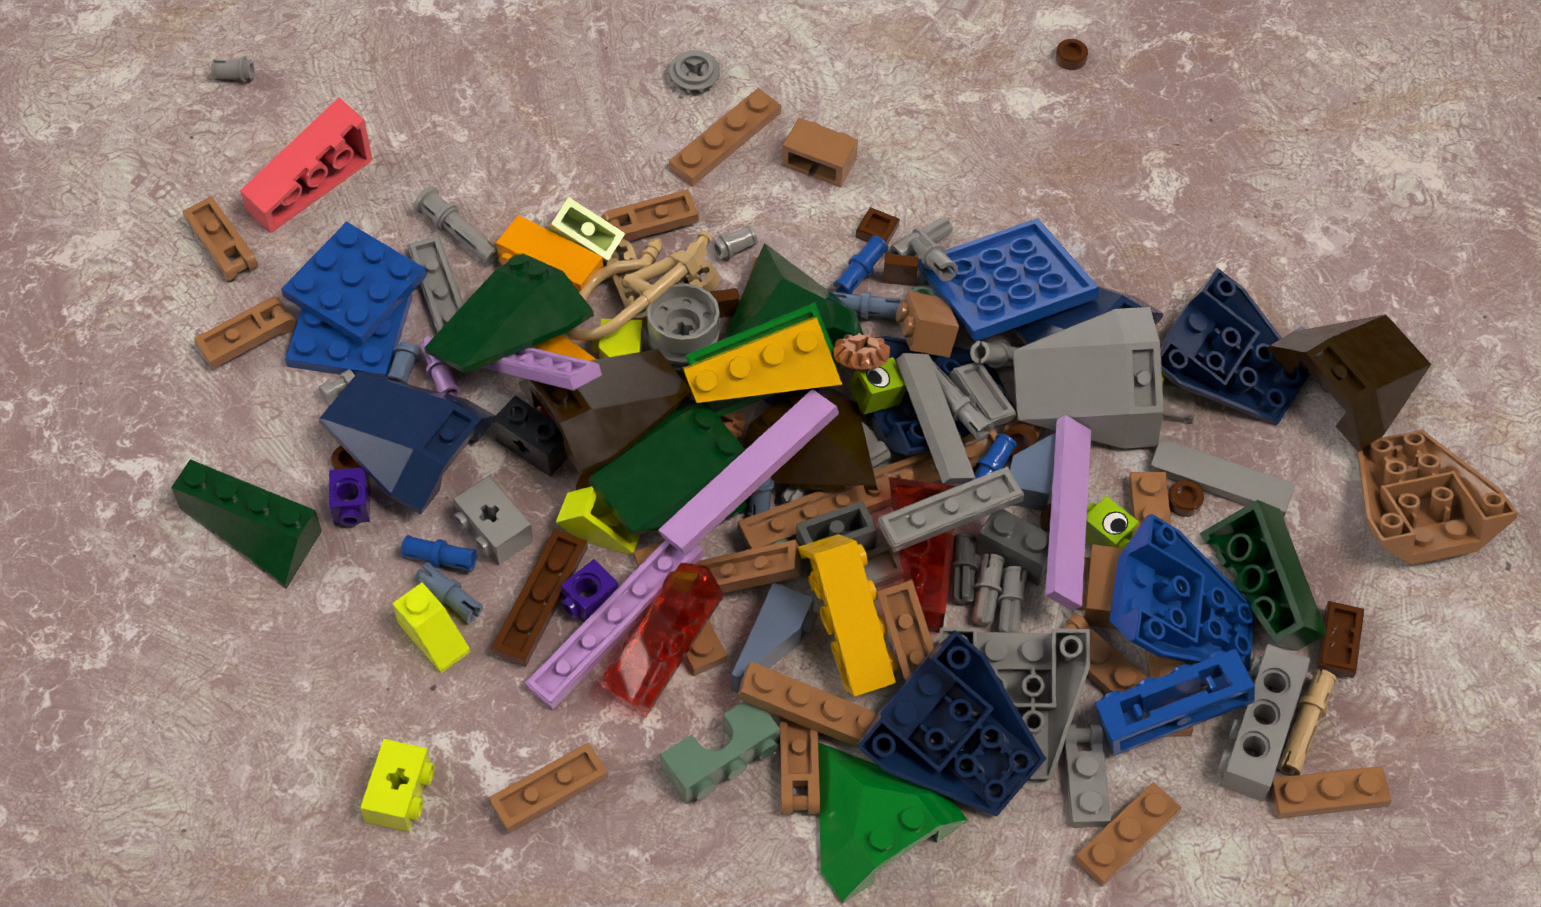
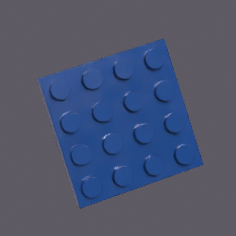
(1011, 280)

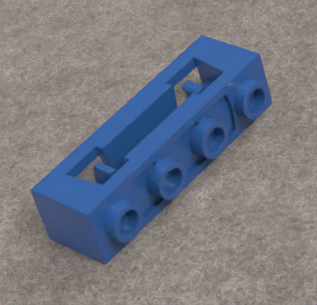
(1122, 711)

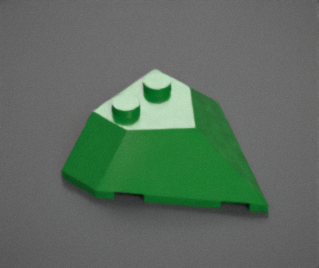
(872, 819)

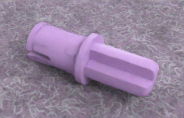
(441, 372)

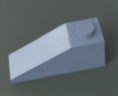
(776, 630)

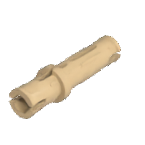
(1311, 711)

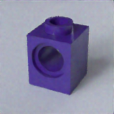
(346, 484)
(589, 578)

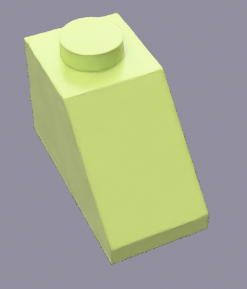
(586, 229)

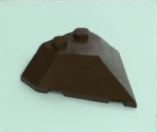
(832, 457)

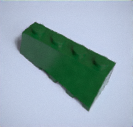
(249, 518)
(1268, 572)

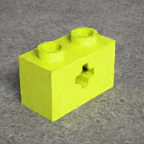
(397, 765)

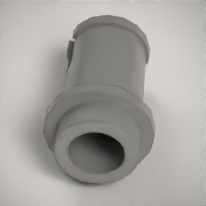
(233, 69)
(728, 245)

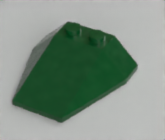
(508, 313)
(667, 468)

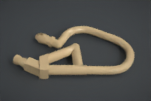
(674, 266)

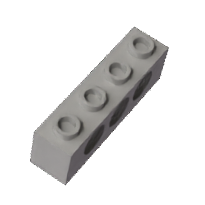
(1255, 774)

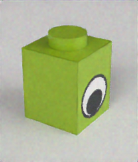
(878, 387)
(1109, 524)

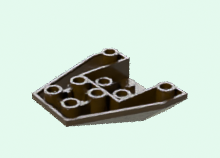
(1363, 366)
(612, 410)

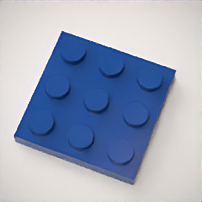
(354, 282)
(327, 350)

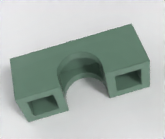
(698, 770)

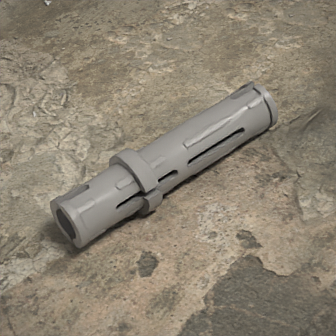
(963, 407)

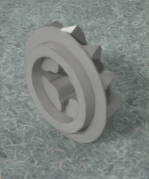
(694, 61)

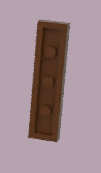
(539, 598)

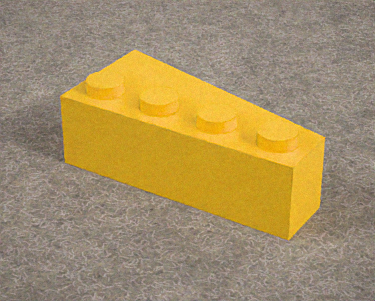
(771, 364)
(850, 613)

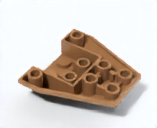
(1428, 500)

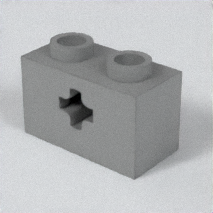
(492, 520)

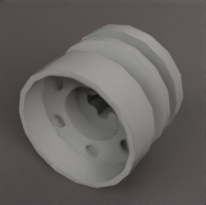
(682, 323)

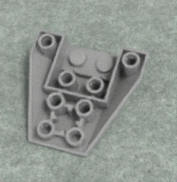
(1097, 374)
(1042, 679)

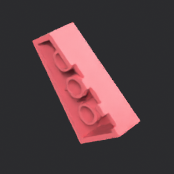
(309, 166)

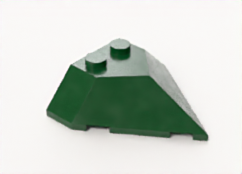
(780, 288)

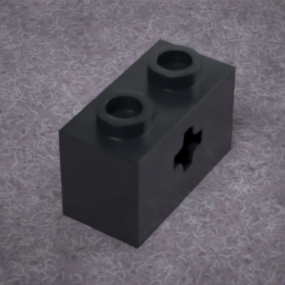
(530, 435)

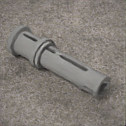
(447, 217)

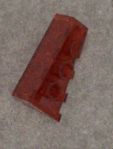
(930, 560)
(663, 638)

